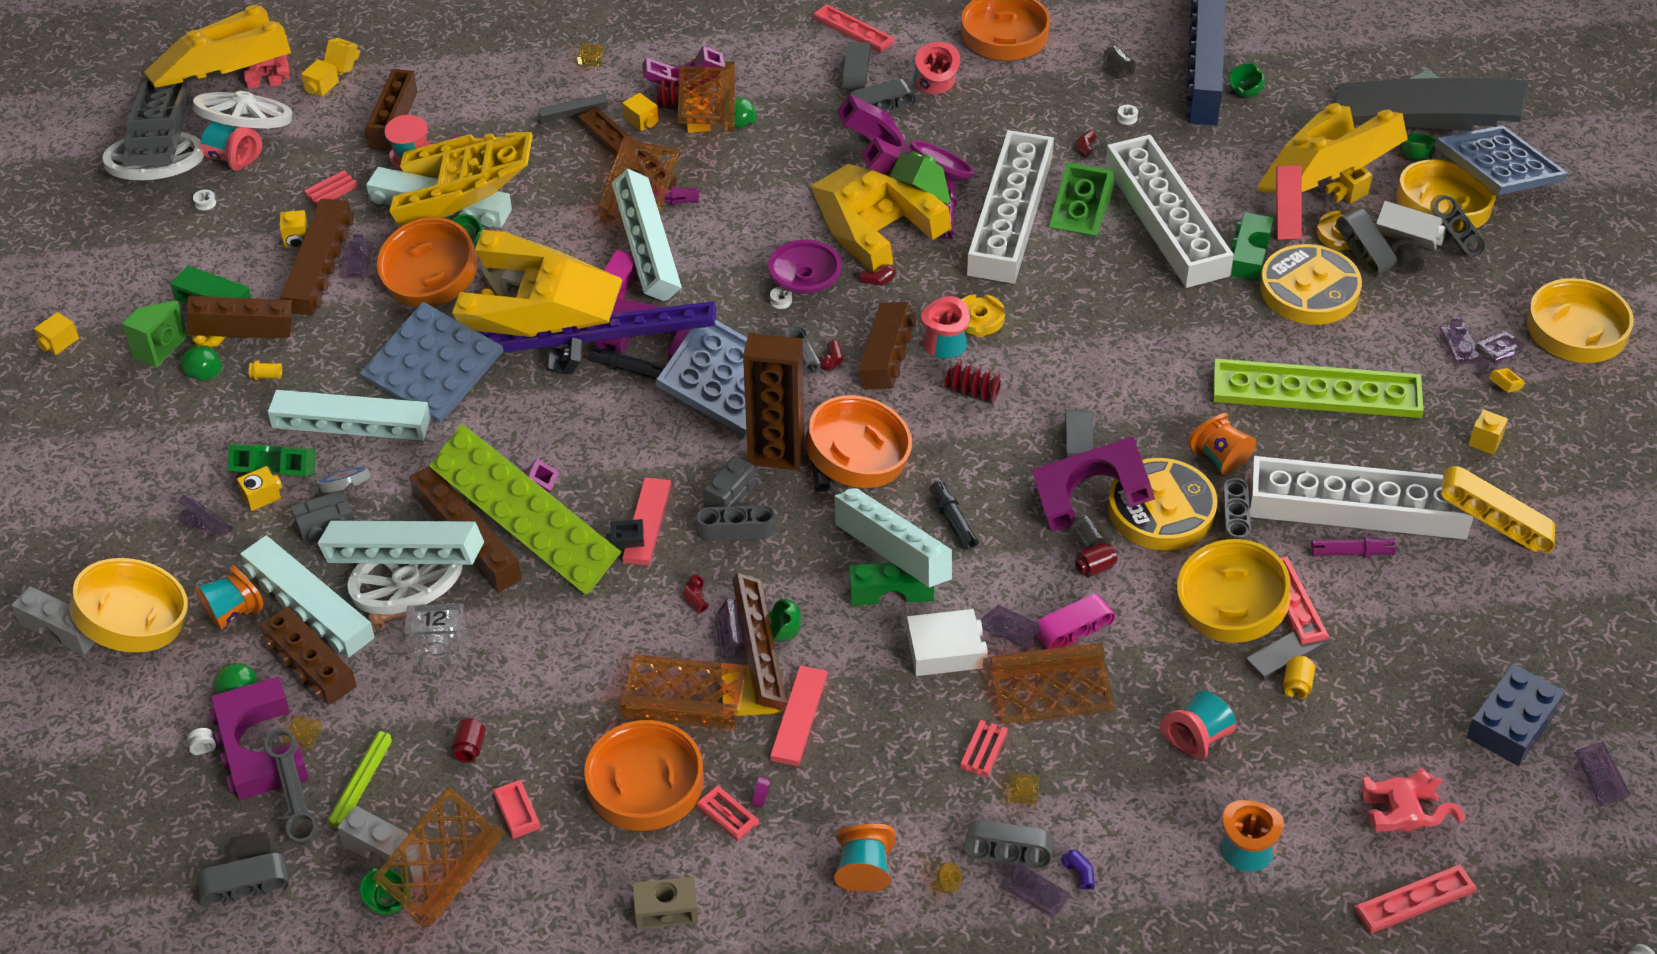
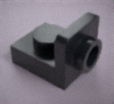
(565, 359)
(626, 534)

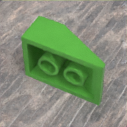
(1083, 199)

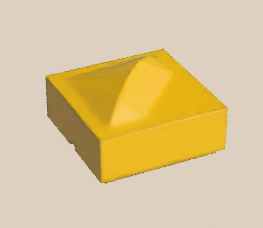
(1507, 380)

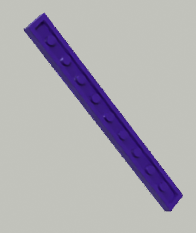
(620, 325)

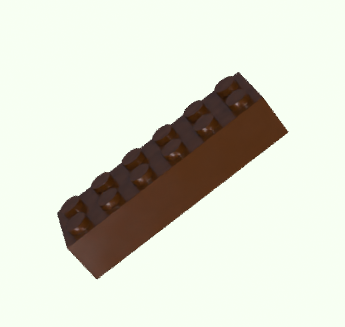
(774, 401)

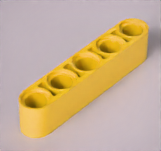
(1498, 509)

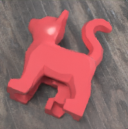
(276, 67)
(1402, 802)

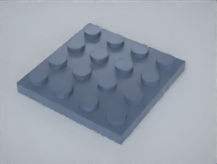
(1500, 160)
(432, 361)
(710, 374)

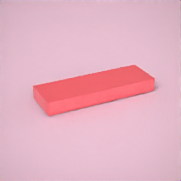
(1289, 202)

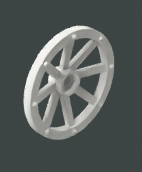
(242, 103)
(150, 172)
(405, 582)

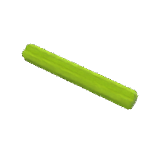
(360, 778)

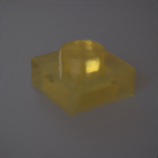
(591, 54)
(305, 731)
(1023, 788)

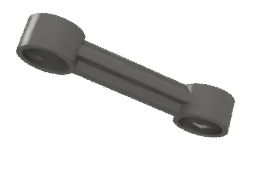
(291, 785)

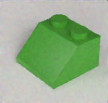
(922, 174)
(155, 332)

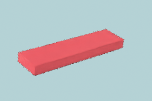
(853, 28)
(650, 509)
(1301, 610)
(799, 716)
(1415, 899)

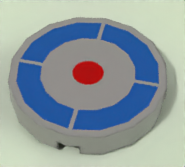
(341, 479)

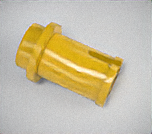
(265, 370)

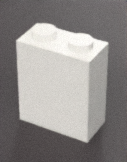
(1404, 222)
(946, 642)

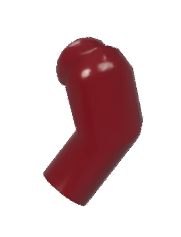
(1083, 143)
(879, 277)
(834, 357)
(693, 592)

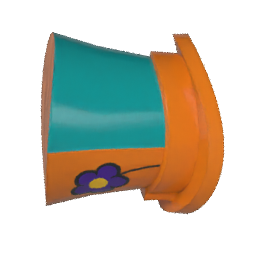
(1222, 443)
(229, 598)
(1250, 834)
(864, 857)

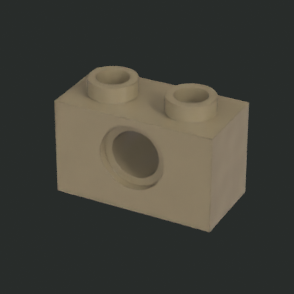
(679, 910)

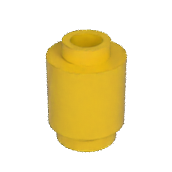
(1299, 676)

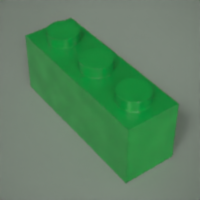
(201, 283)

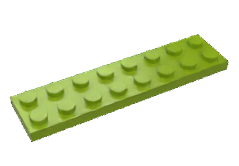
(1318, 388)
(525, 509)

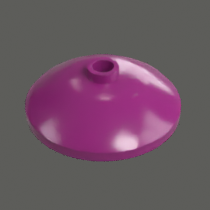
(953, 166)
(805, 266)

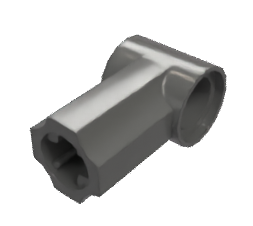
(810, 361)

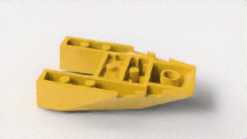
(222, 46)
(1333, 145)
(465, 170)
(862, 201)
(551, 296)

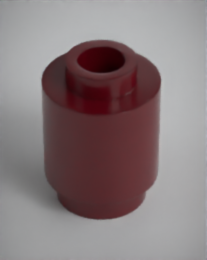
(1096, 559)
(468, 740)

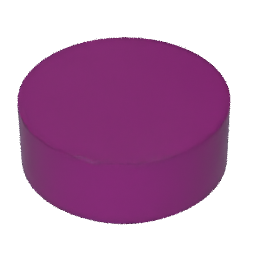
(761, 791)

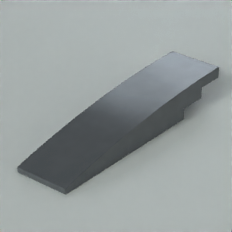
(1437, 101)
(155, 123)

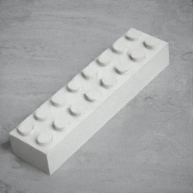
(1010, 207)
(1169, 211)
(1354, 498)

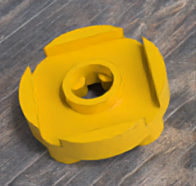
(1328, 232)
(991, 321)

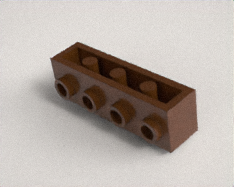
(393, 101)
(238, 317)
(886, 345)
(307, 656)

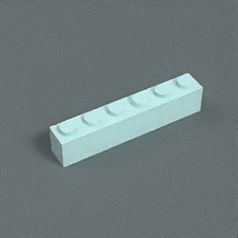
(389, 183)
(646, 235)
(349, 415)
(893, 537)
(401, 542)
(306, 596)

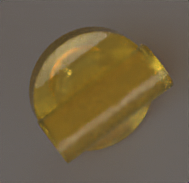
(948, 878)

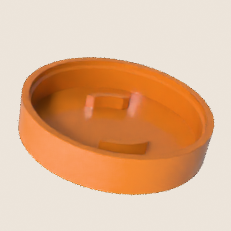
(1005, 28)
(427, 262)
(858, 441)
(644, 775)

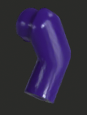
(1082, 865)

